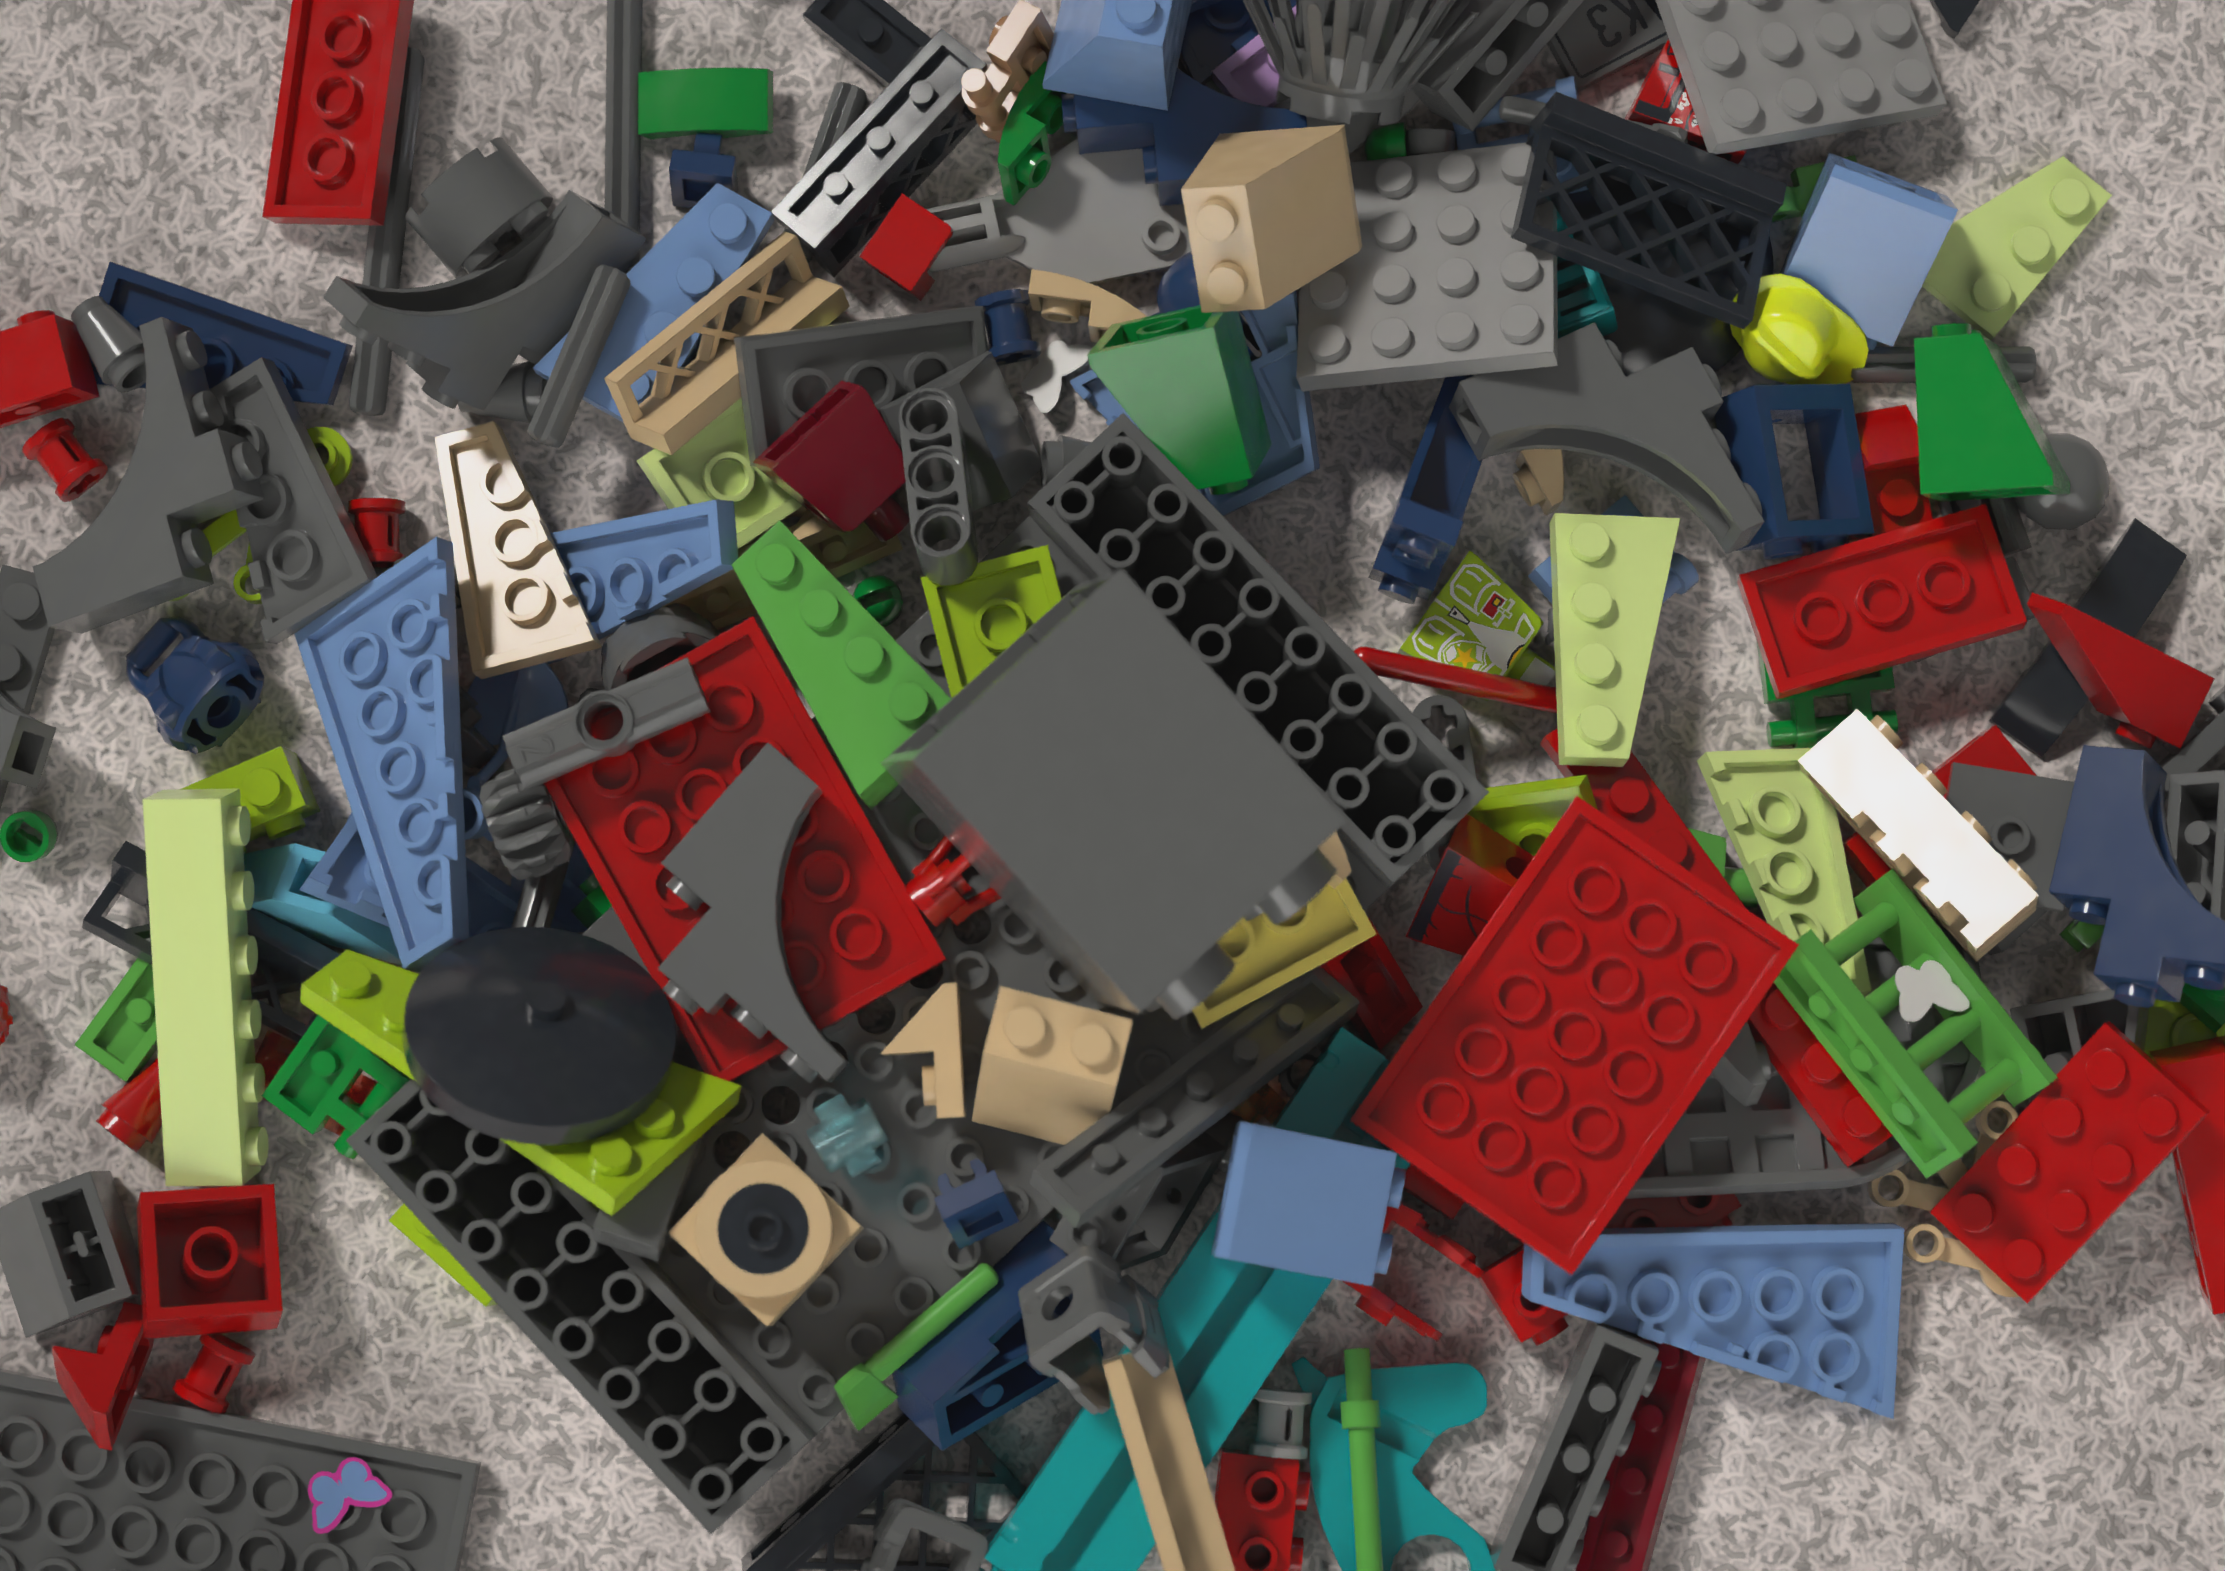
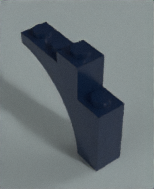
(1171, 139)
(1428, 506)
(2123, 875)

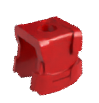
(1383, 1307)

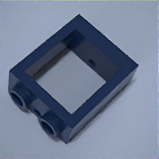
(1835, 458)

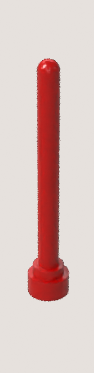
(1459, 679)

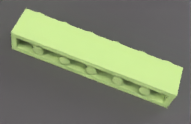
(204, 986)

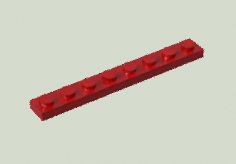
(1807, 1068)

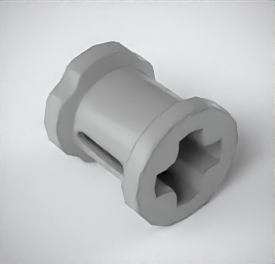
(1280, 1423)

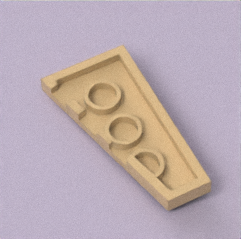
(507, 567)

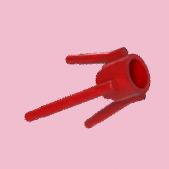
(941, 887)

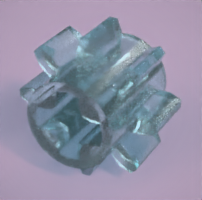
(847, 1135)

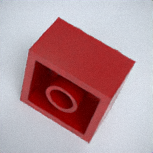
(209, 1261)

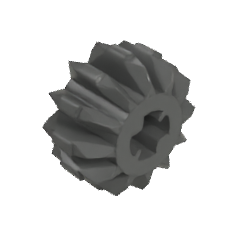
(525, 826)

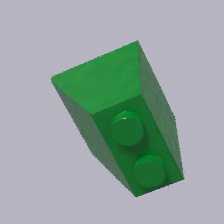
(1189, 392)
(1977, 424)

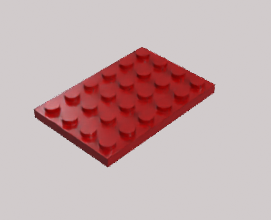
(843, 903)
(1574, 1034)

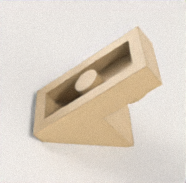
(937, 1031)

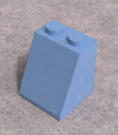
(1118, 50)
(1869, 244)
(1307, 1204)

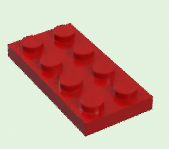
(338, 112)
(1881, 601)
(2069, 1161)

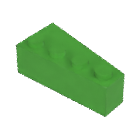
(843, 660)

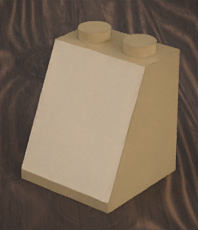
(1269, 214)
(1048, 1066)

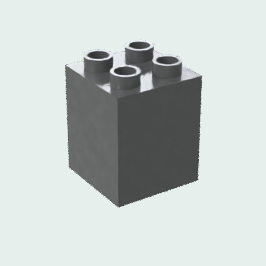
(1120, 799)

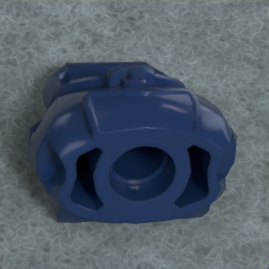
(199, 689)

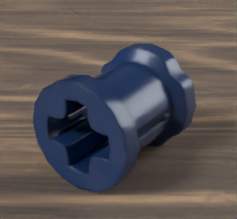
(1008, 326)

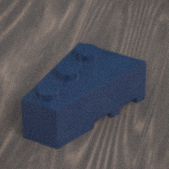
(982, 1358)

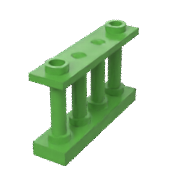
(1874, 1058)

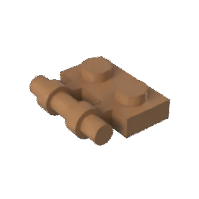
(1016, 50)

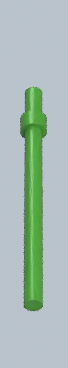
(1360, 1417)

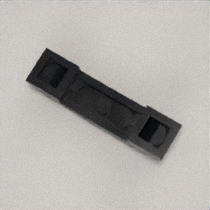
(2119, 595)

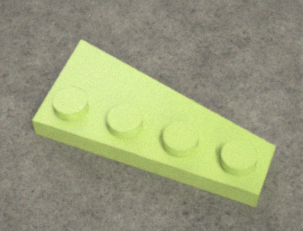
(1605, 619)
(1786, 844)

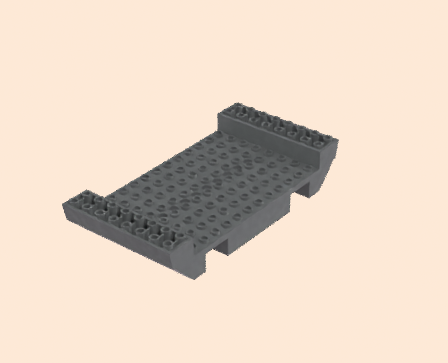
(666, 1346)

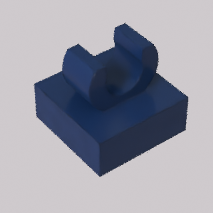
(699, 170)
(975, 1207)

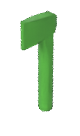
(863, 1388)

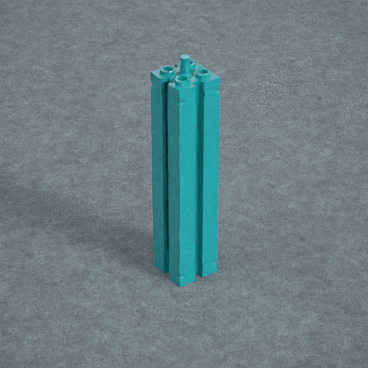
(1224, 1337)

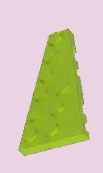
(369, 1004)

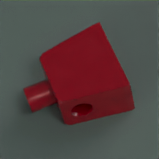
(841, 464)

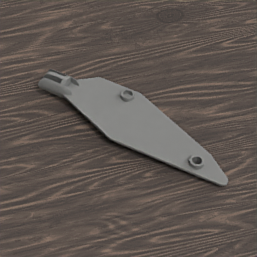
(1090, 215)

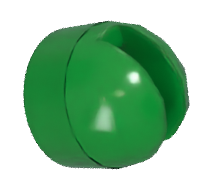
(1386, 142)
(886, 610)
(25, 846)

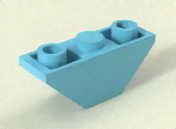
(277, 881)

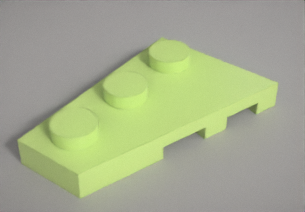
(2011, 243)

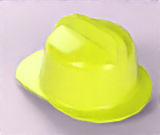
(1800, 335)

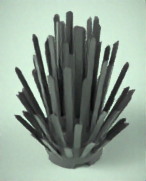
(1354, 52)

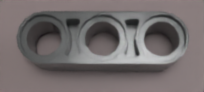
(928, 461)

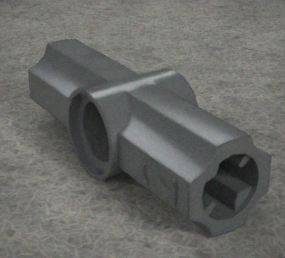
(566, 739)

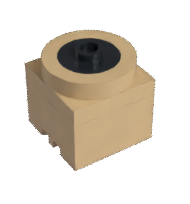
(765, 1230)

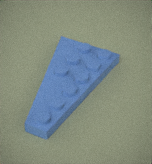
(392, 717)
(1765, 1299)

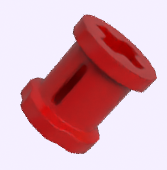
(64, 459)
(378, 528)
(214, 1372)

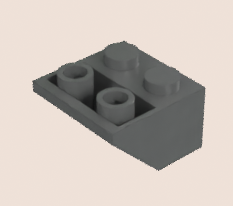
(68, 1252)

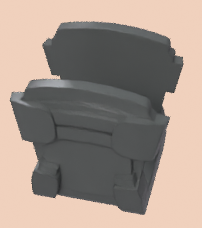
(1100, 1299)
(902, 1515)

